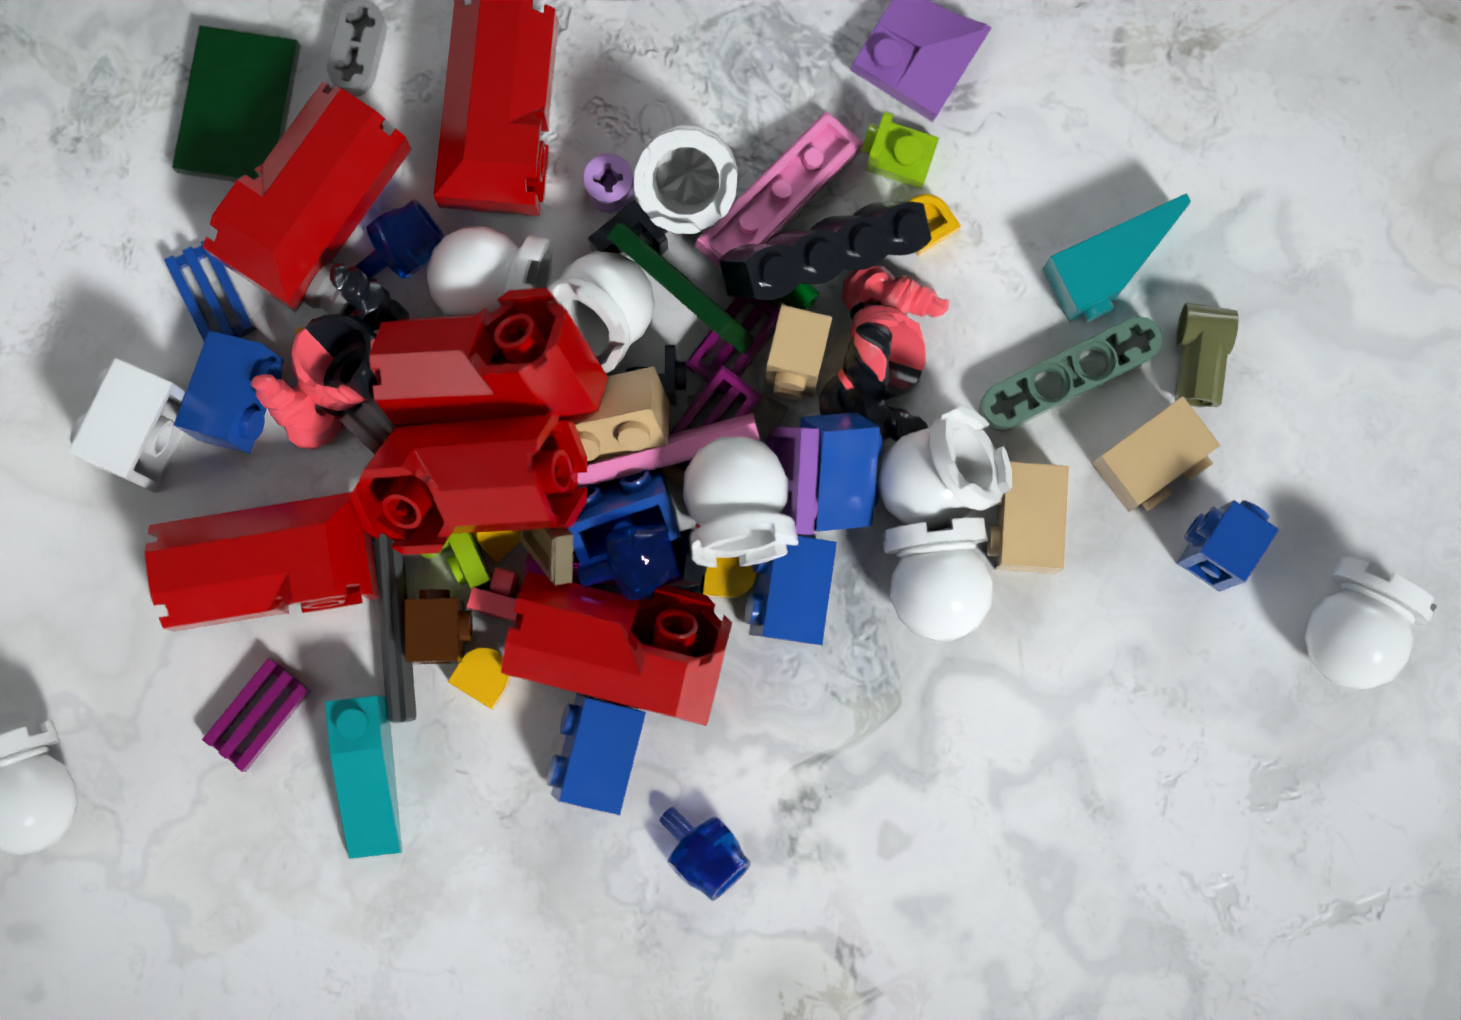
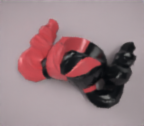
(884, 349)
(330, 362)

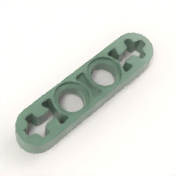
(1068, 369)

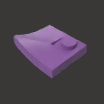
(919, 53)
(799, 458)

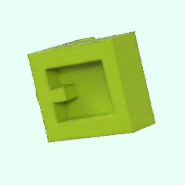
(899, 151)
(468, 562)

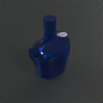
(401, 241)
(637, 560)
(706, 855)

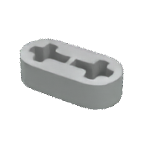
(346, 45)

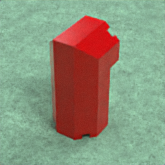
(496, 107)
(307, 195)
(487, 364)
(471, 480)
(260, 562)
(629, 652)

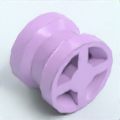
(610, 195)

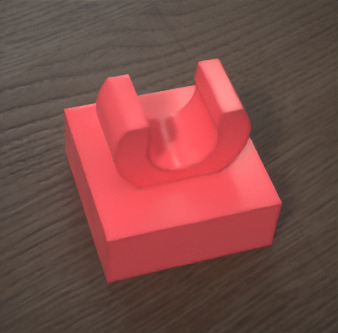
(499, 600)

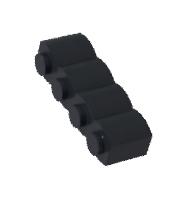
(825, 250)

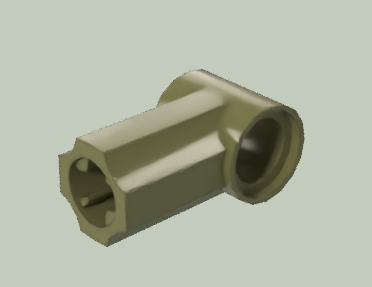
(1205, 341)

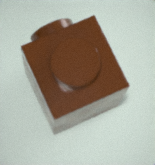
(436, 628)

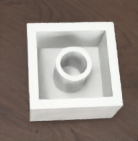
(130, 425)

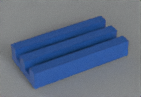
(192, 257)

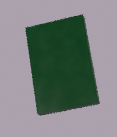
(234, 103)
(681, 288)

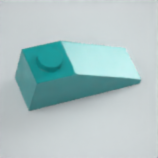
(1099, 268)
(364, 775)

